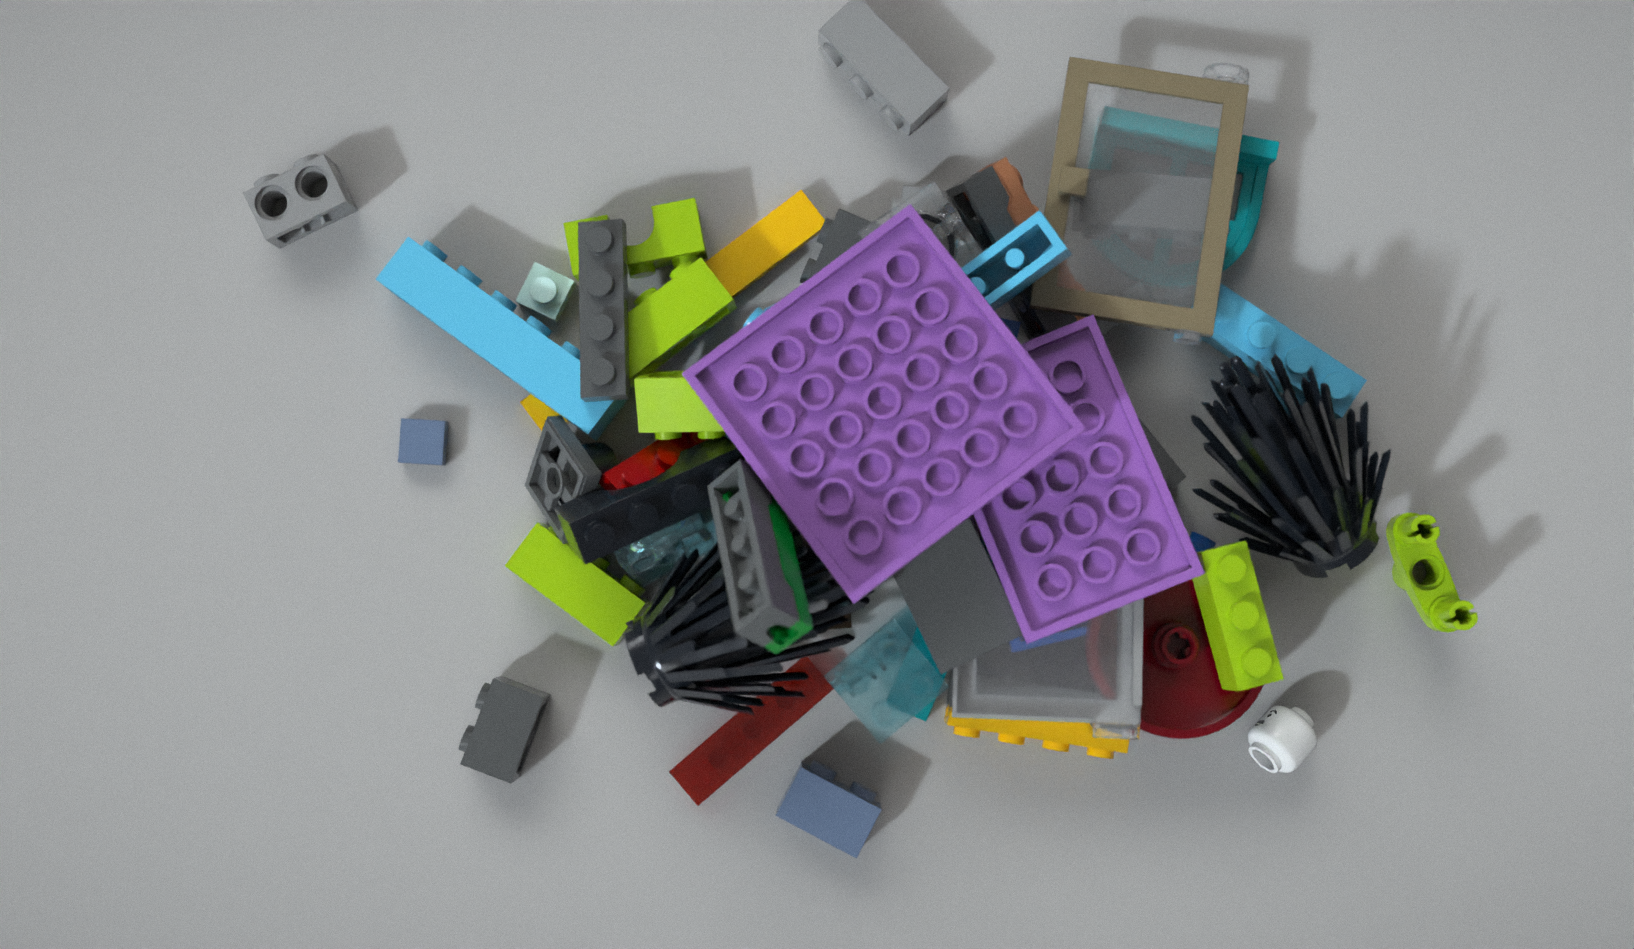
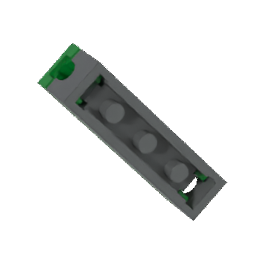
(758, 560)

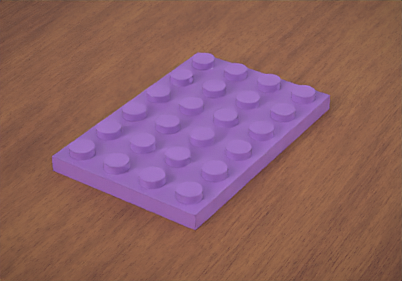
(1094, 516)

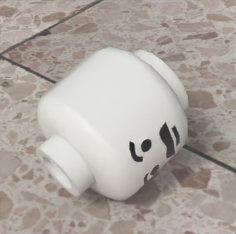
(1282, 739)

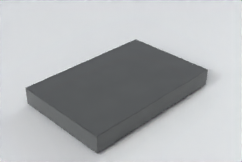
(957, 599)

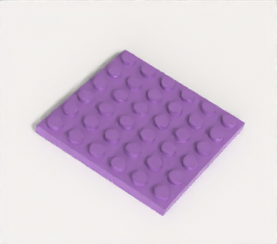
(883, 403)

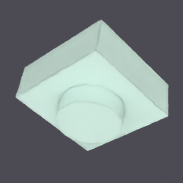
(546, 292)

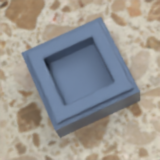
(423, 442)

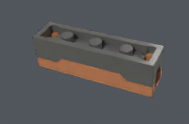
(991, 207)

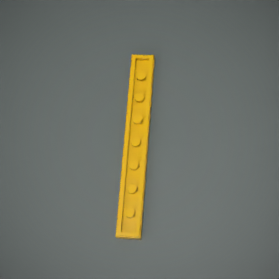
(744, 260)

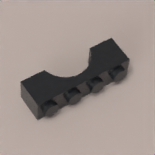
(618, 517)

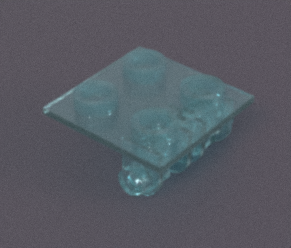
(886, 681)

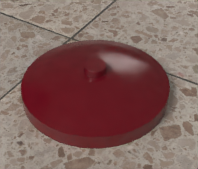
(1179, 671)

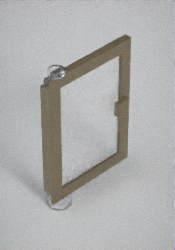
(1143, 194)

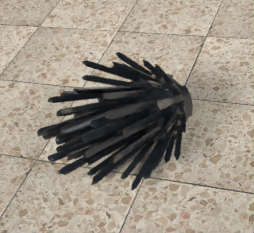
(1294, 470)
(693, 646)

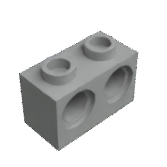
(303, 212)

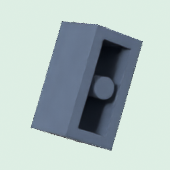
(829, 808)

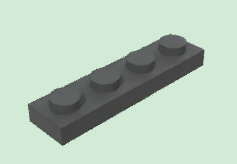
(603, 310)

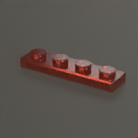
(748, 735)

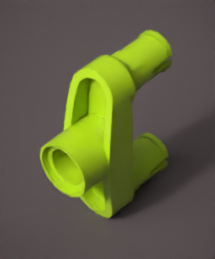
(1436, 598)

